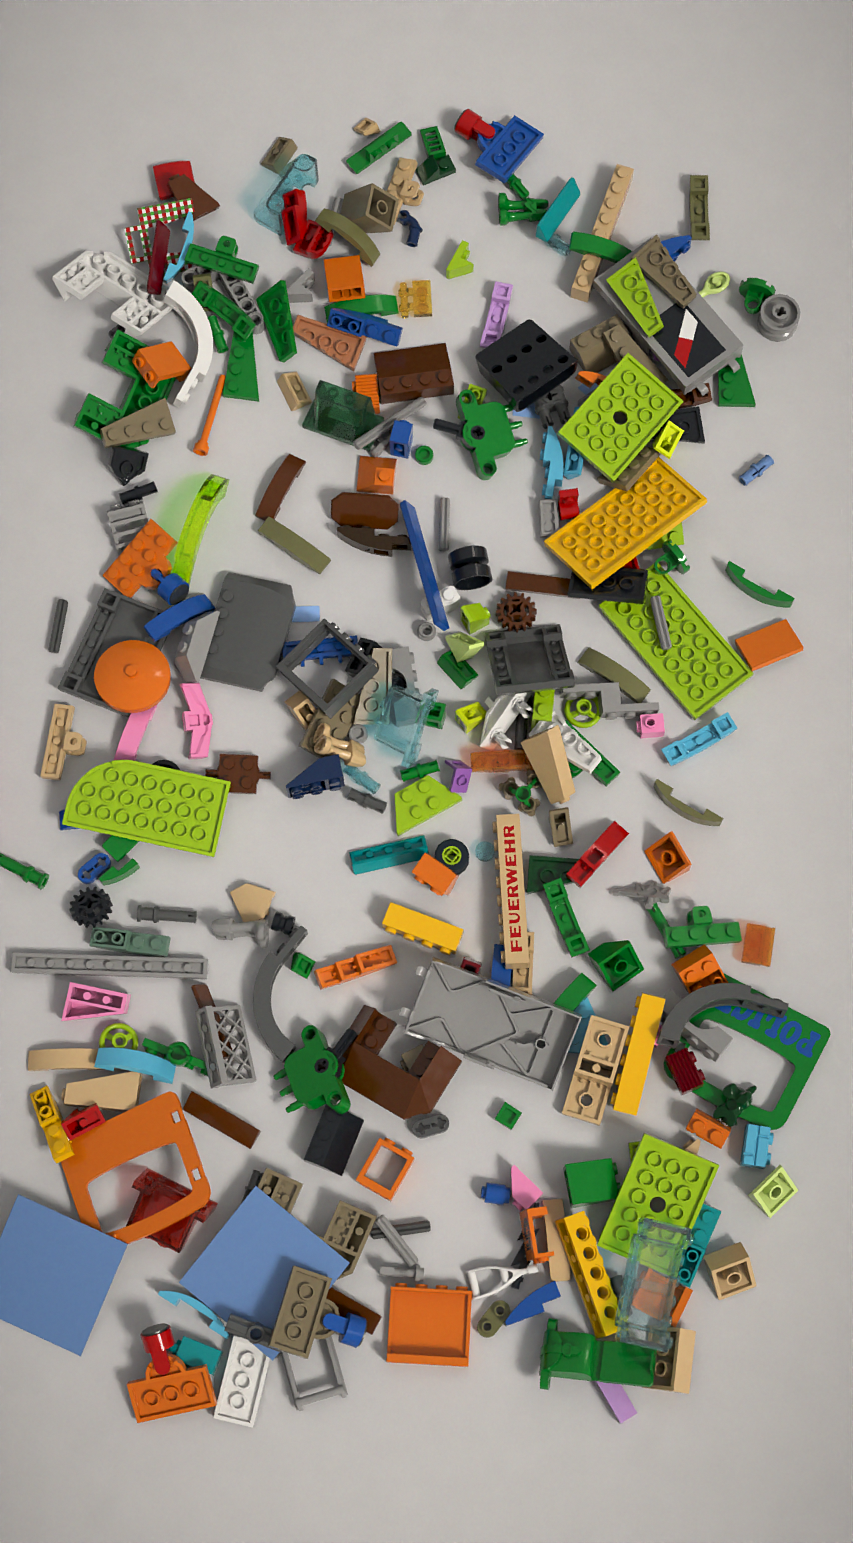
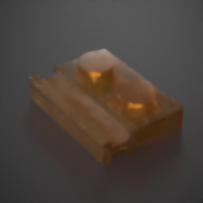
(758, 945)

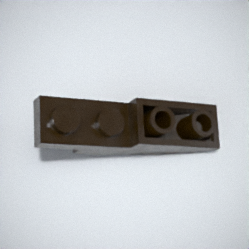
(365, 540)

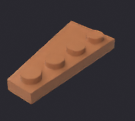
(333, 342)

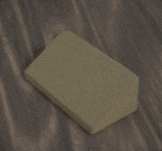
(279, 154)

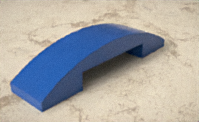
(178, 615)

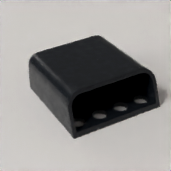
(525, 365)

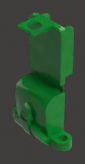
(584, 1358)

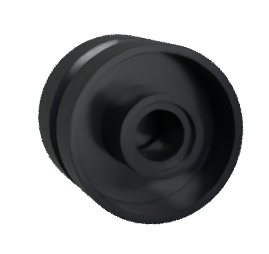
(470, 567)

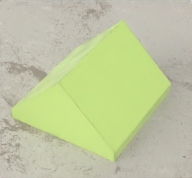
(773, 1191)

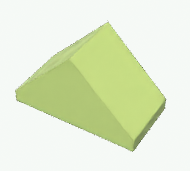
(463, 646)

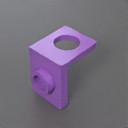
(460, 776)

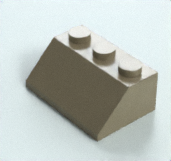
(592, 348)

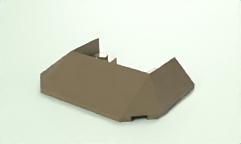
(347, 1228)

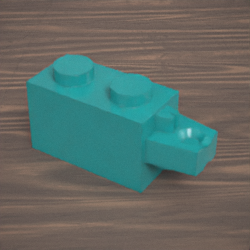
(196, 1354)

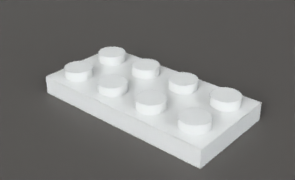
(242, 1383)

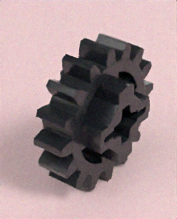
(90, 905)

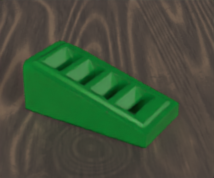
(437, 153)

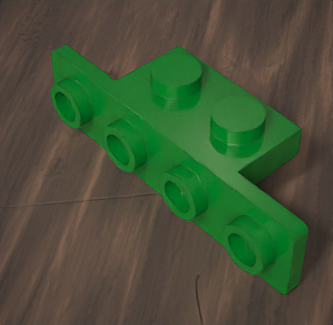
(378, 147)

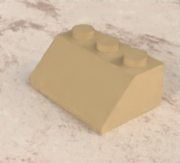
(675, 1367)

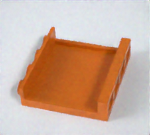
(429, 1325)

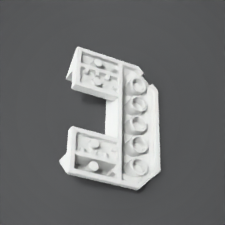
(117, 282)

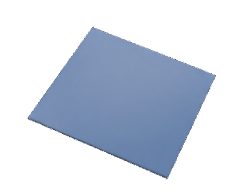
(251, 1262)
(54, 1273)

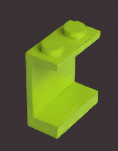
(542, 707)

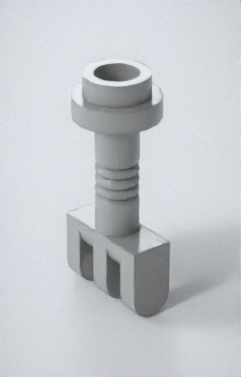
(417, 1273)

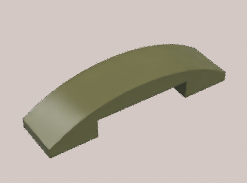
(699, 207)
(351, 232)
(614, 672)
(708, 818)

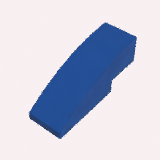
(533, 1303)

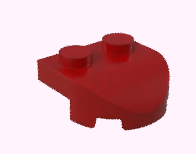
(314, 242)

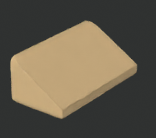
(293, 390)

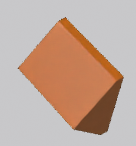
(668, 858)

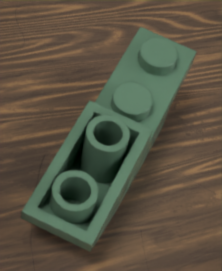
(130, 942)

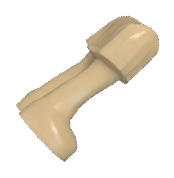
(349, 751)

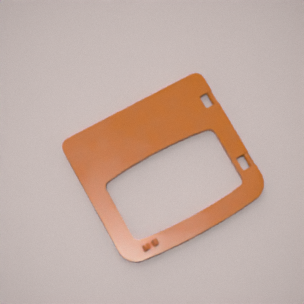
(124, 1139)

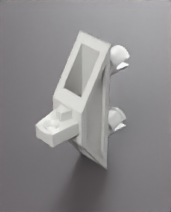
(500, 717)

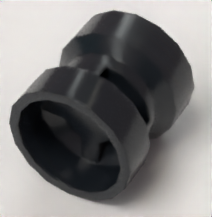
(284, 923)

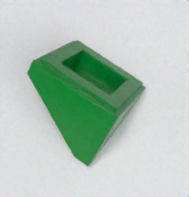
(302, 964)

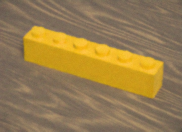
(638, 1054)

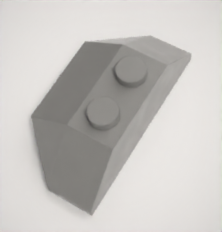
(195, 645)

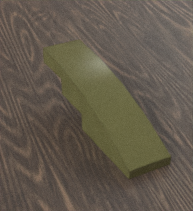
(294, 545)

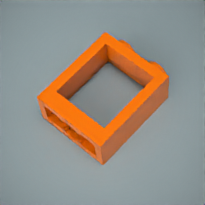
(375, 1187)

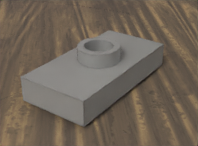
(548, 517)

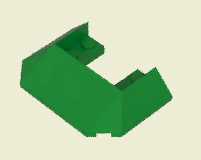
(98, 413)

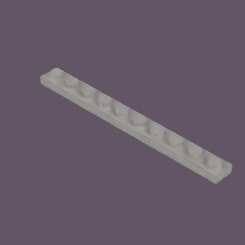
(109, 965)

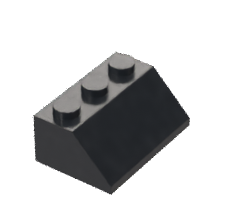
(333, 1140)

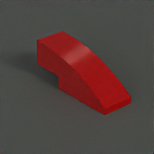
(294, 216)

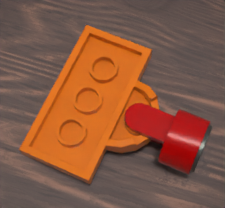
(168, 1384)

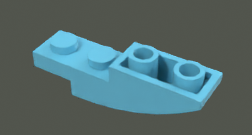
(553, 461)

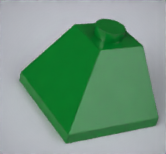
(616, 962)

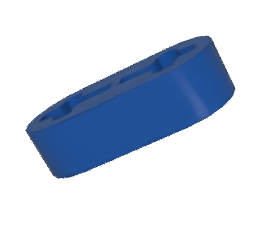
(97, 872)

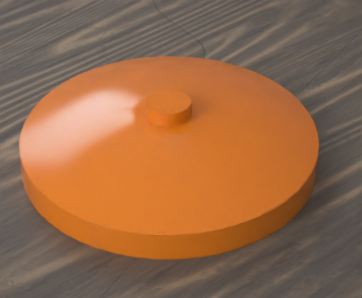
(132, 676)

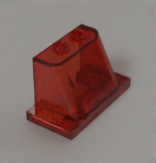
(156, 1195)

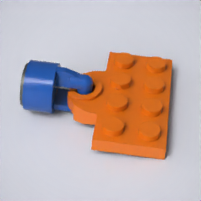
(146, 565)

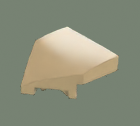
(252, 901)

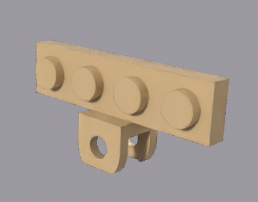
(402, 186)
(61, 742)

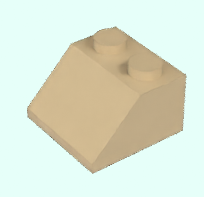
(730, 1270)

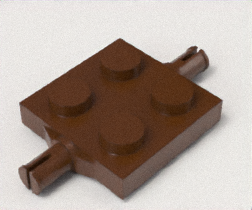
(240, 771)

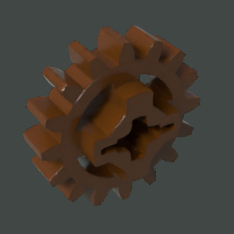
(515, 609)

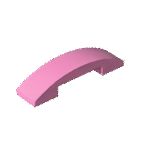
(133, 734)

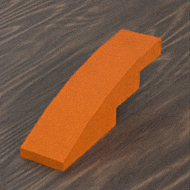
(355, 967)

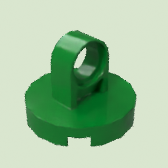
(757, 291)
(673, 558)

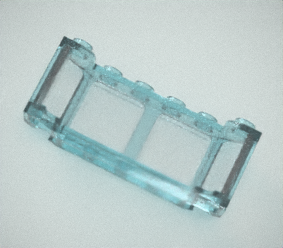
(651, 1284)

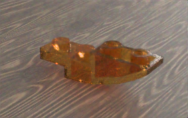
(500, 761)

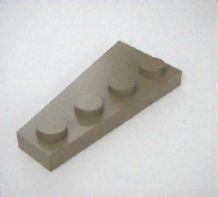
(664, 272)
(621, 343)
(142, 425)
(375, 689)

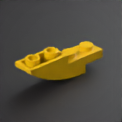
(50, 1120)

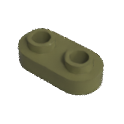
(493, 1319)

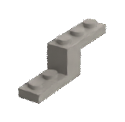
(609, 700)

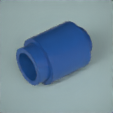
(495, 1193)

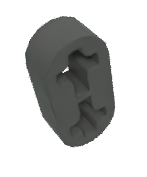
(429, 1121)

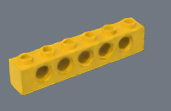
(581, 1269)

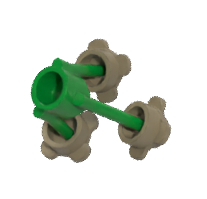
(523, 792)

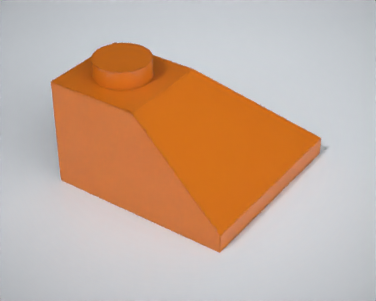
(376, 475)

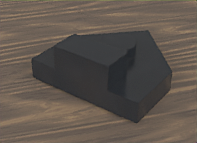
(127, 463)

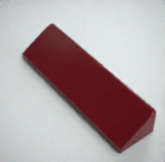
(158, 258)

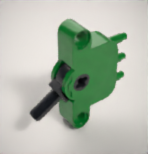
(317, 1072)

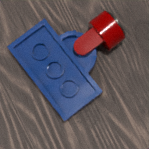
(502, 146)

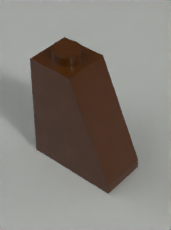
(184, 188)

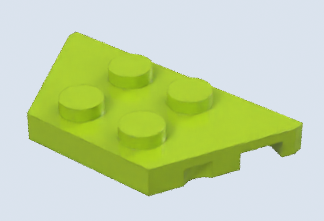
(421, 802)

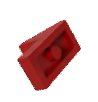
(82, 1121)

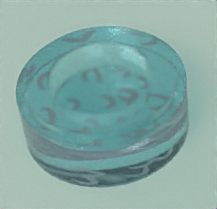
(484, 851)

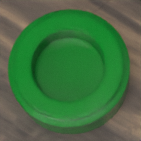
(424, 455)

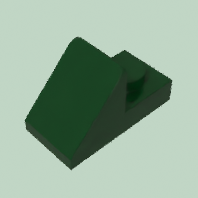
(436, 169)

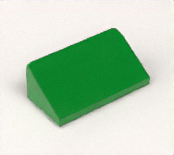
(459, 672)
(118, 847)

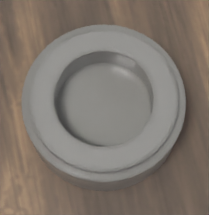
(358, 733)

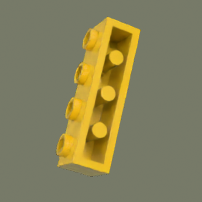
(422, 928)

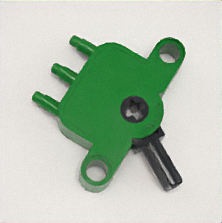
(492, 428)

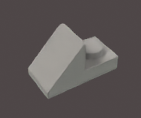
(298, 290)

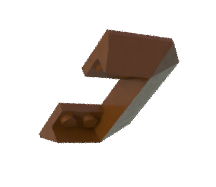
(387, 1084)

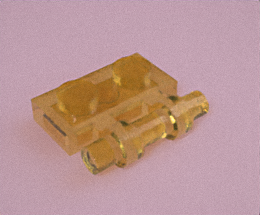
(421, 299)

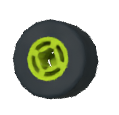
(456, 862)

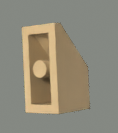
(301, 708)

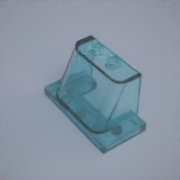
(404, 720)

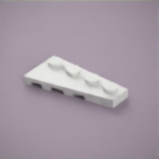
(576, 749)

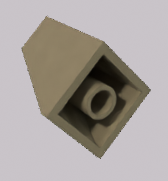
(370, 208)

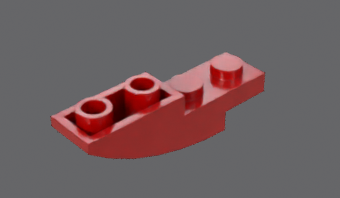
(597, 854)

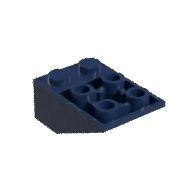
(320, 776)

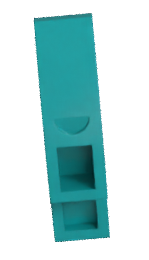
(701, 1233)

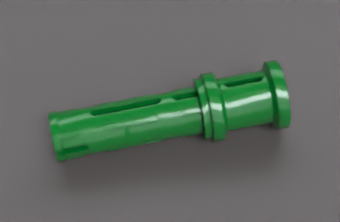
(28, 873)

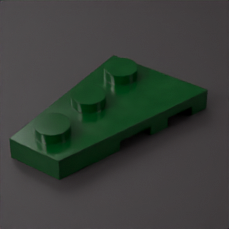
(547, 869)

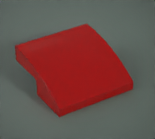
(165, 171)

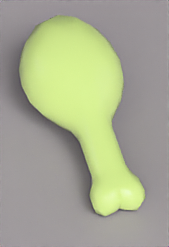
(715, 284)

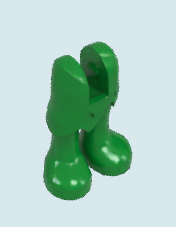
(533, 209)

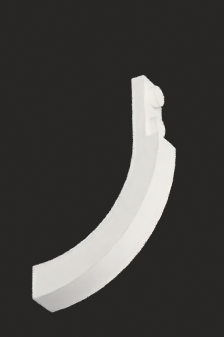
(193, 314)

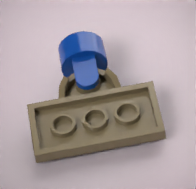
(310, 1316)

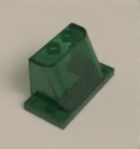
(341, 414)

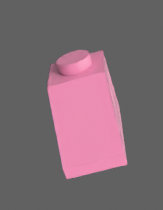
(523, 1190)

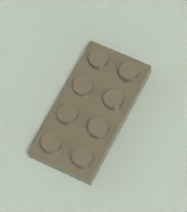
(339, 723)

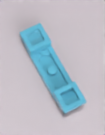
(173, 269)
(699, 740)
(135, 1061)
(175, 1297)

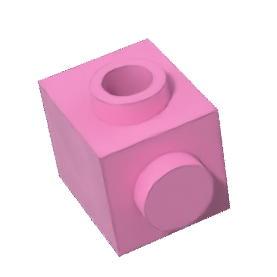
(650, 725)

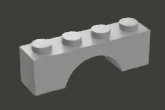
(402, 667)
(709, 1041)

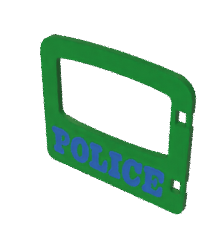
(792, 1037)

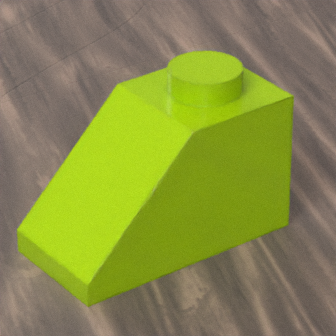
(474, 617)

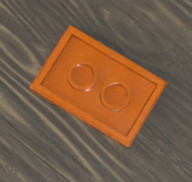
(769, 645)

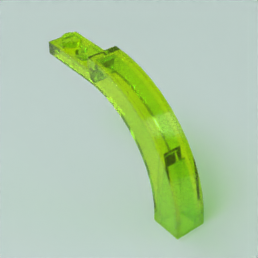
(203, 506)

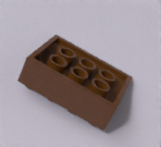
(414, 373)

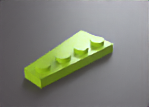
(634, 293)

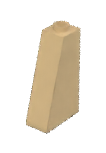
(550, 764)
(110, 1092)

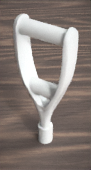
(504, 1276)

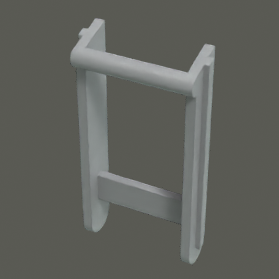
(300, 1401)

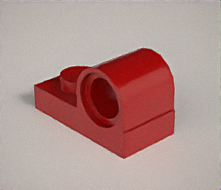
(568, 504)

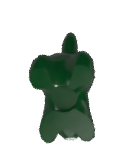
(736, 1101)

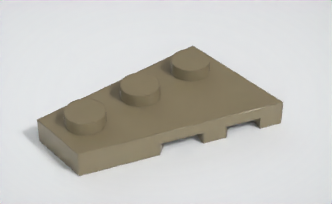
(633, 470)

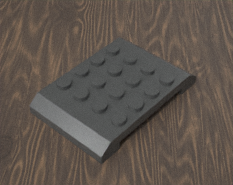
(114, 621)
(529, 660)

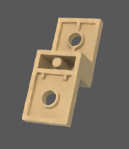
(595, 1070)

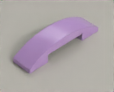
(497, 313)

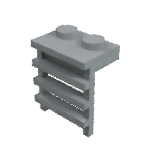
(121, 515)

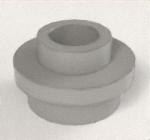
(426, 626)

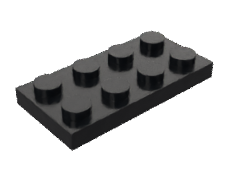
(622, 586)

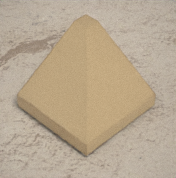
(367, 127)

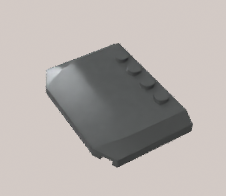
(249, 631)

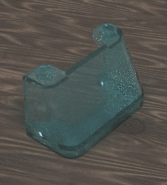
(297, 174)

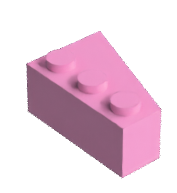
(93, 1002)

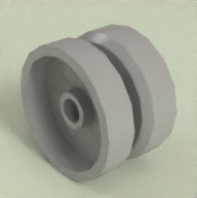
(778, 317)

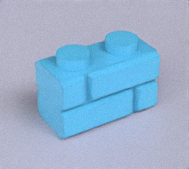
(755, 1146)

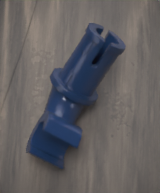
(414, 228)

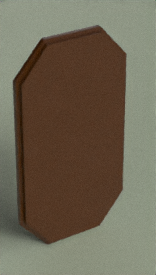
(364, 510)

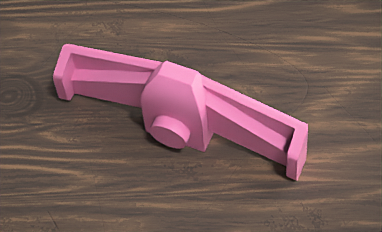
(197, 720)

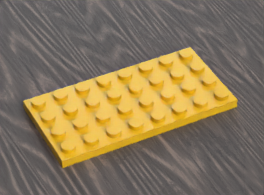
(624, 523)

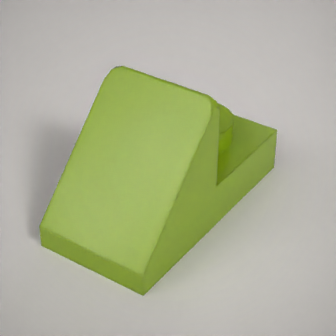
(459, 265)

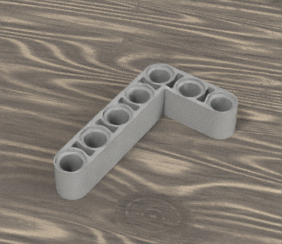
(232, 288)

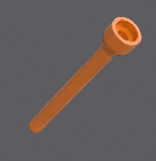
(201, 447)

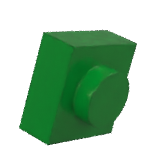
(508, 1116)

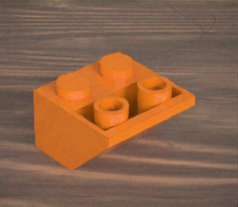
(435, 874)
(698, 970)

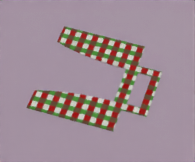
(148, 217)

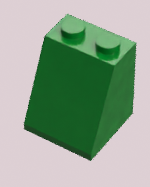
(591, 1182)

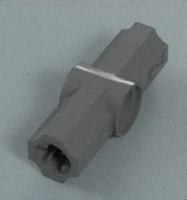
(242, 1328)

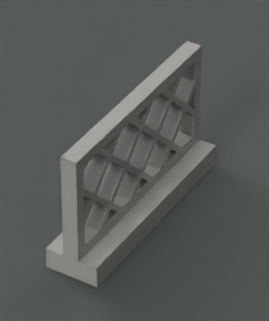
(213, 1047)

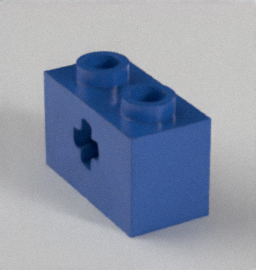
(401, 439)

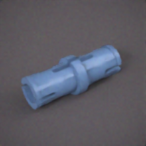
(756, 470)

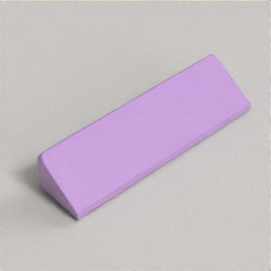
(617, 1400)

